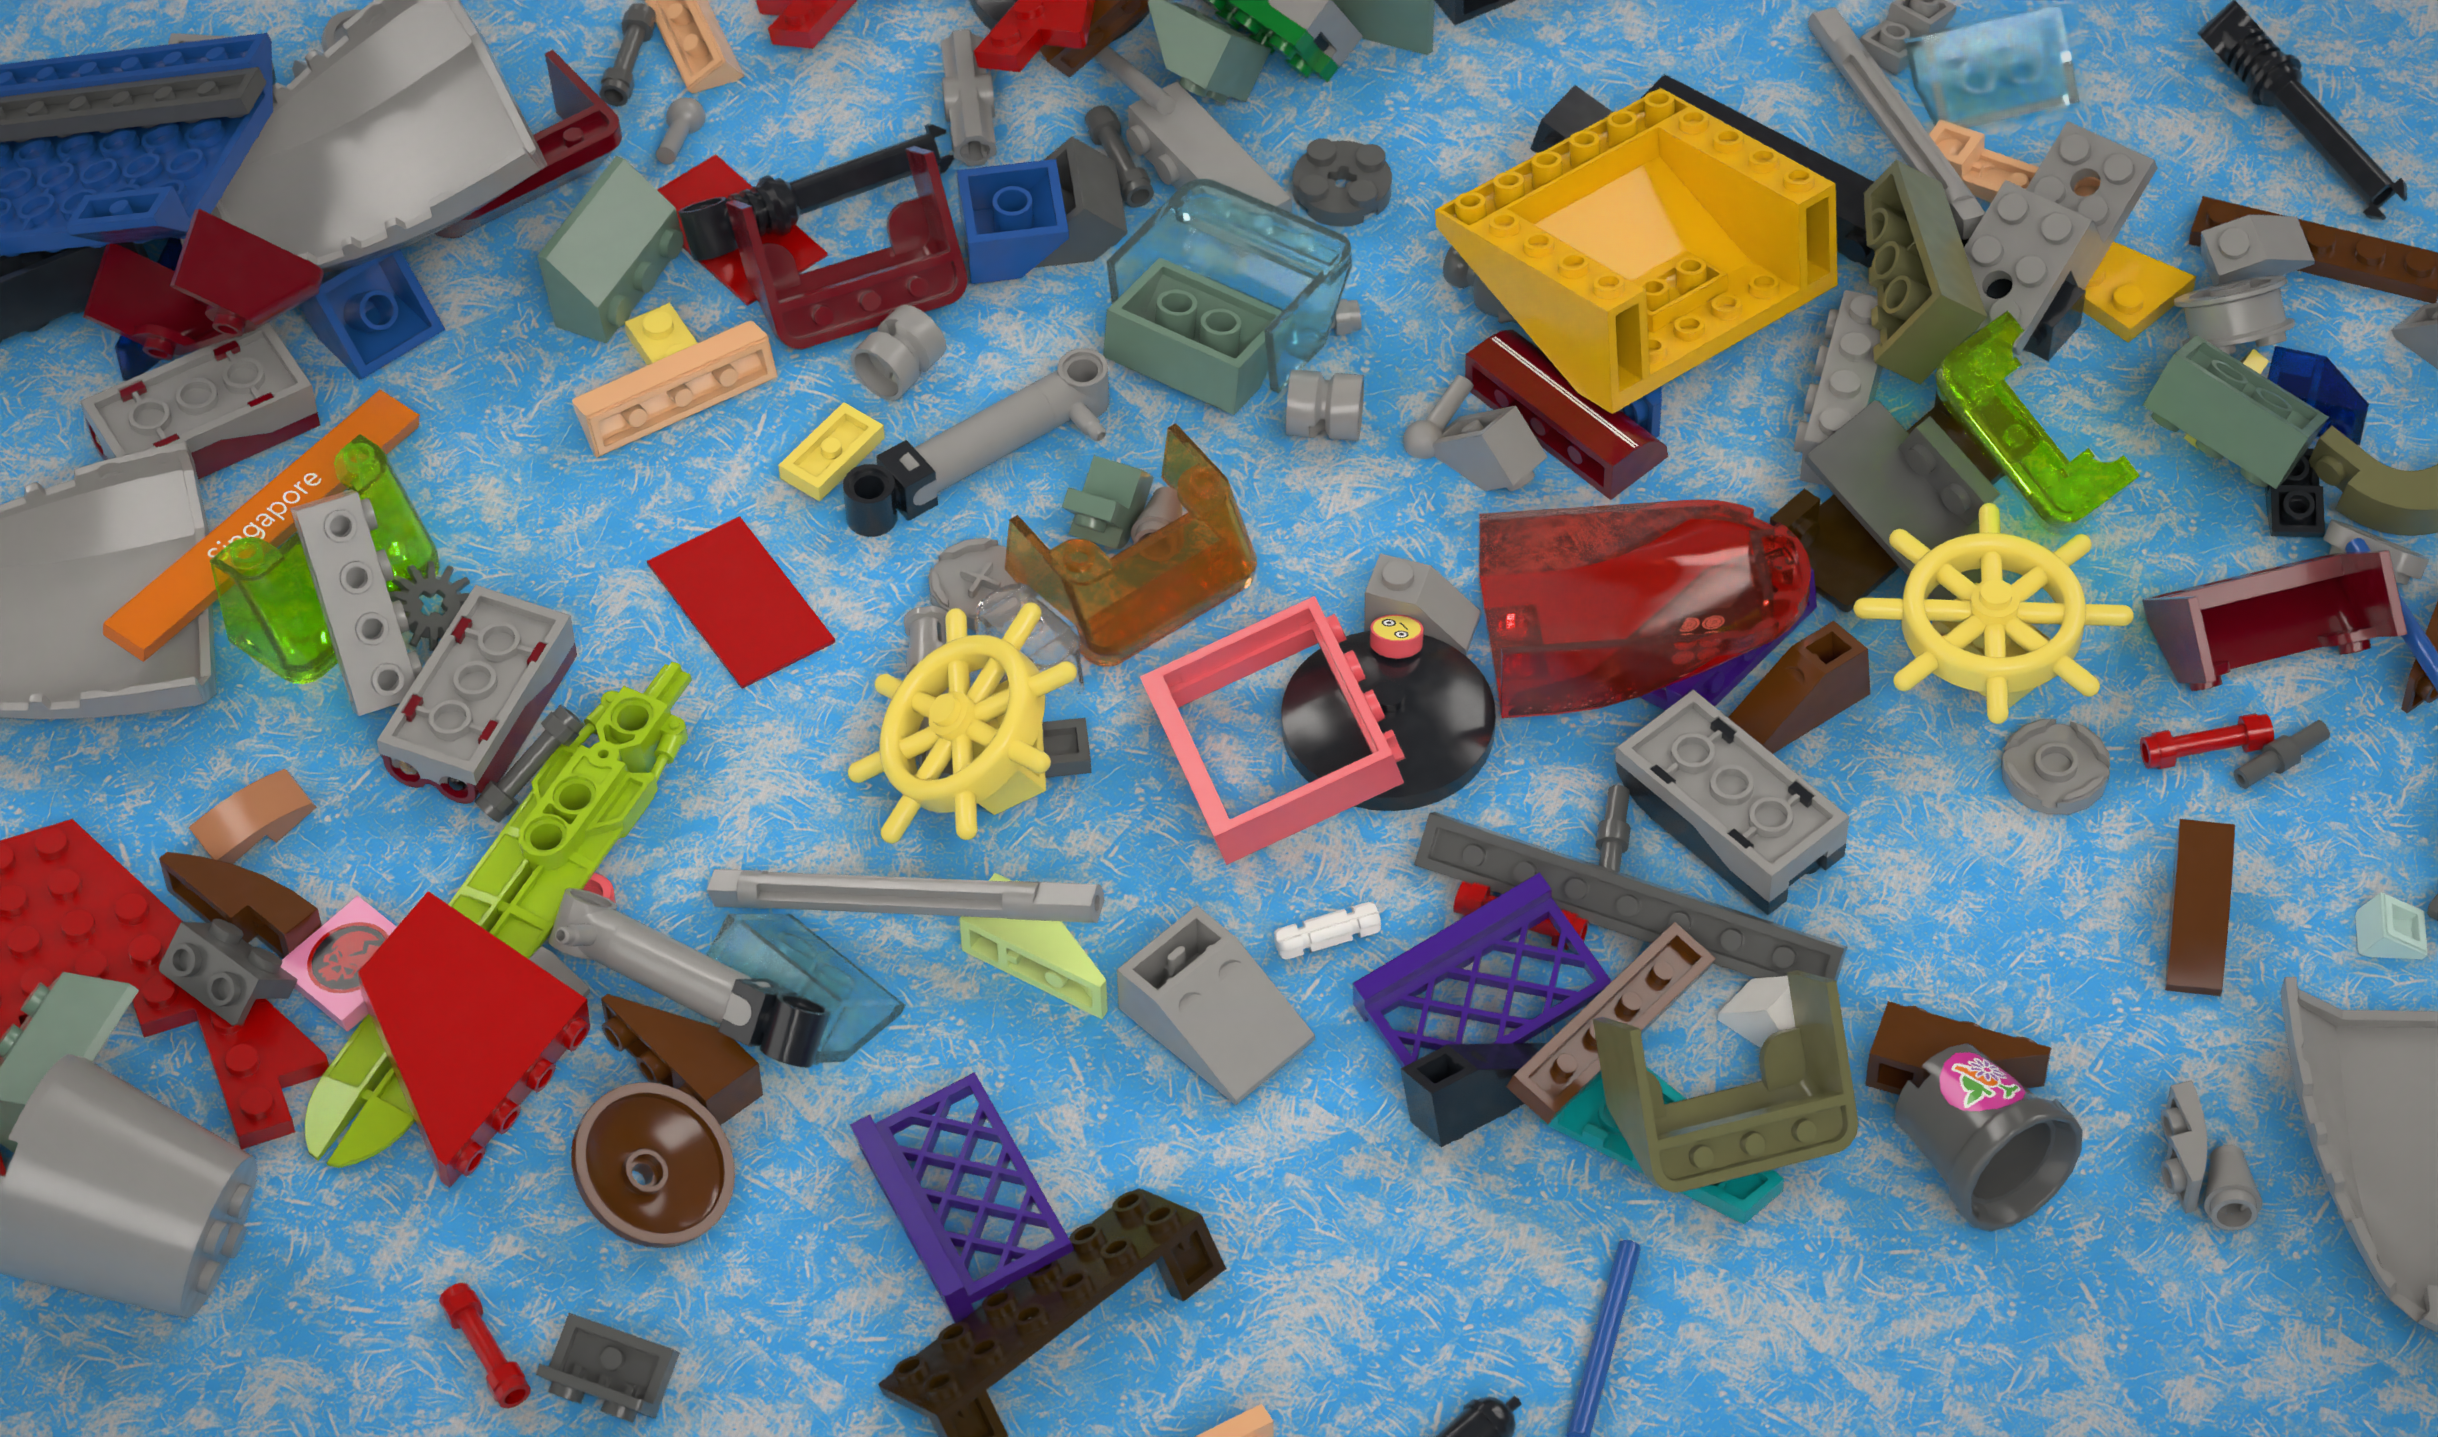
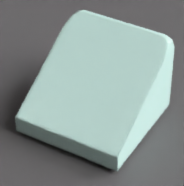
(2390, 929)

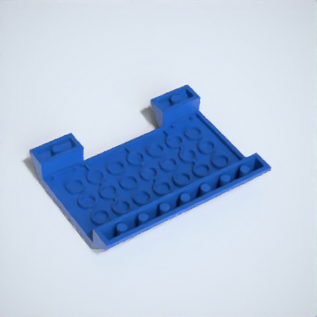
(132, 179)

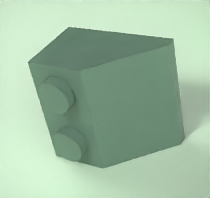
(1206, 53)

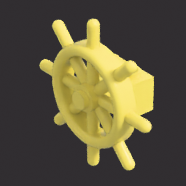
(1987, 632)
(985, 729)

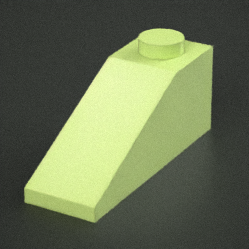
(1038, 954)

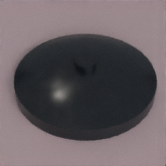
(1429, 700)

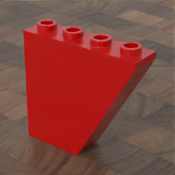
(466, 1029)

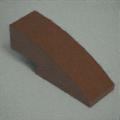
(241, 898)
(2200, 907)

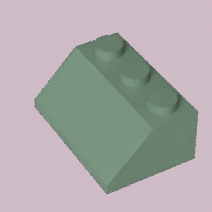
(609, 252)
(1191, 335)
(2234, 412)
(62, 1019)

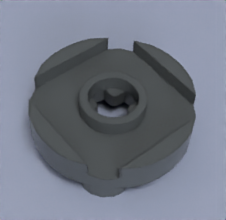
(1337, 160)

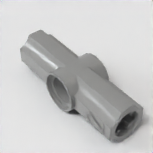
(968, 99)

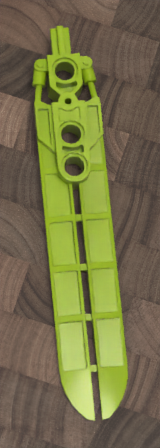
(576, 810)

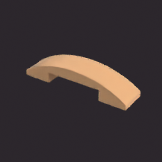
(1987, 170)

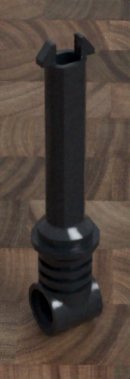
(2276, 81)
(780, 202)

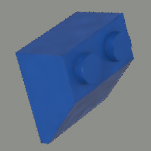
(1010, 218)
(372, 313)

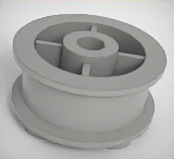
(2237, 313)

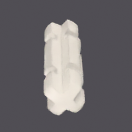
(1327, 930)

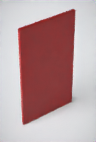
(717, 179)
(741, 602)

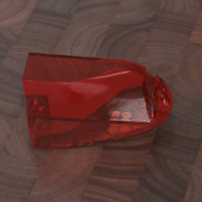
(1629, 598)

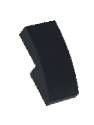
(2297, 504)

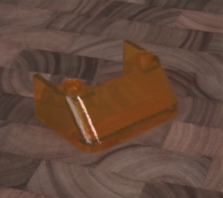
(1154, 583)

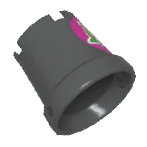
(1989, 1137)

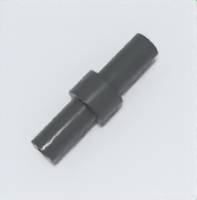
(2281, 754)
(1614, 832)

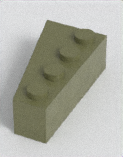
(1919, 273)

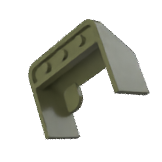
(1789, 1117)

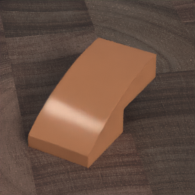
(260, 809)

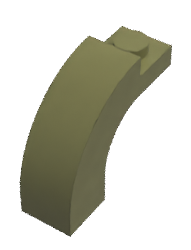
(2375, 493)

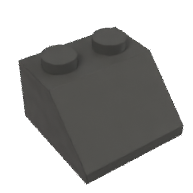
(1090, 203)

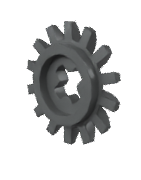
(435, 624)

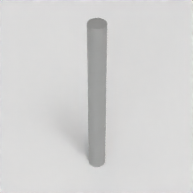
(1136, 81)

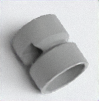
(897, 352)
(1324, 405)

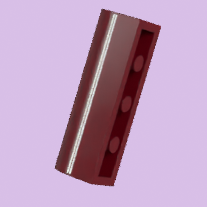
(1593, 443)

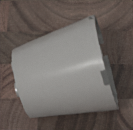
(120, 1194)

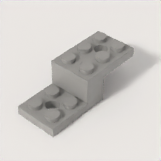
(2049, 231)

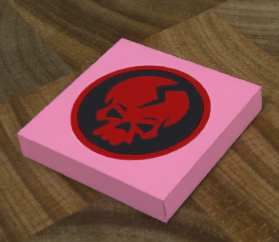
(332, 957)

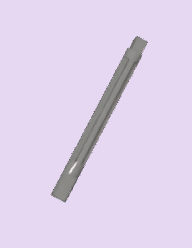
(1894, 114)
(907, 895)

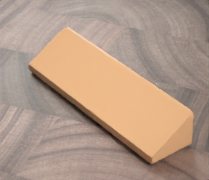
(696, 43)
(675, 387)

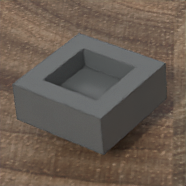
(1067, 747)

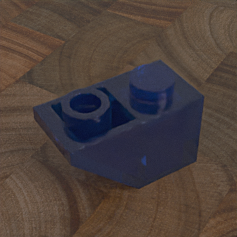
(2323, 387)

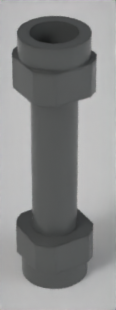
(619, 81)
(1106, 131)
(560, 728)

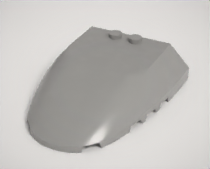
(383, 139)
(76, 560)
(2374, 1128)

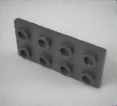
(1903, 482)

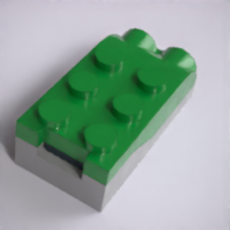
(1306, 32)

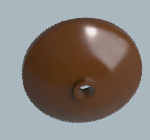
(675, 1150)

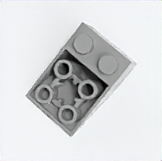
(1211, 1005)

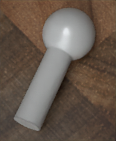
(683, 118)
(1423, 433)

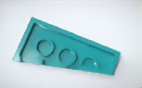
(1593, 1125)

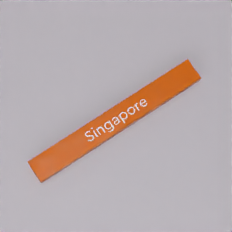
(189, 584)

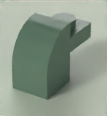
(1108, 503)

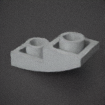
(1904, 20)
(2187, 1150)

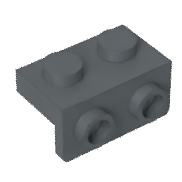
(224, 969)
(609, 1366)

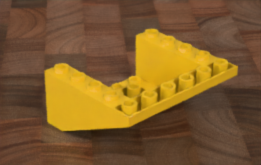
(1647, 244)

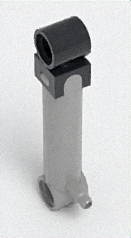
(912, 476)
(746, 1008)

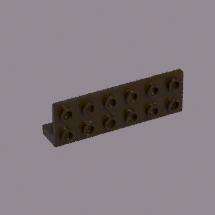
(1839, 549)
(1012, 1324)

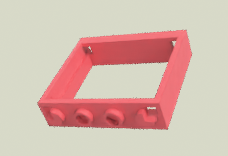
(1246, 654)

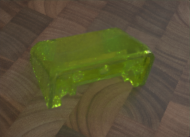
(2052, 489)
(270, 593)

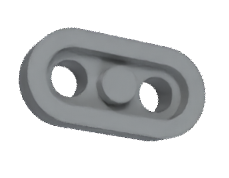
(2404, 561)

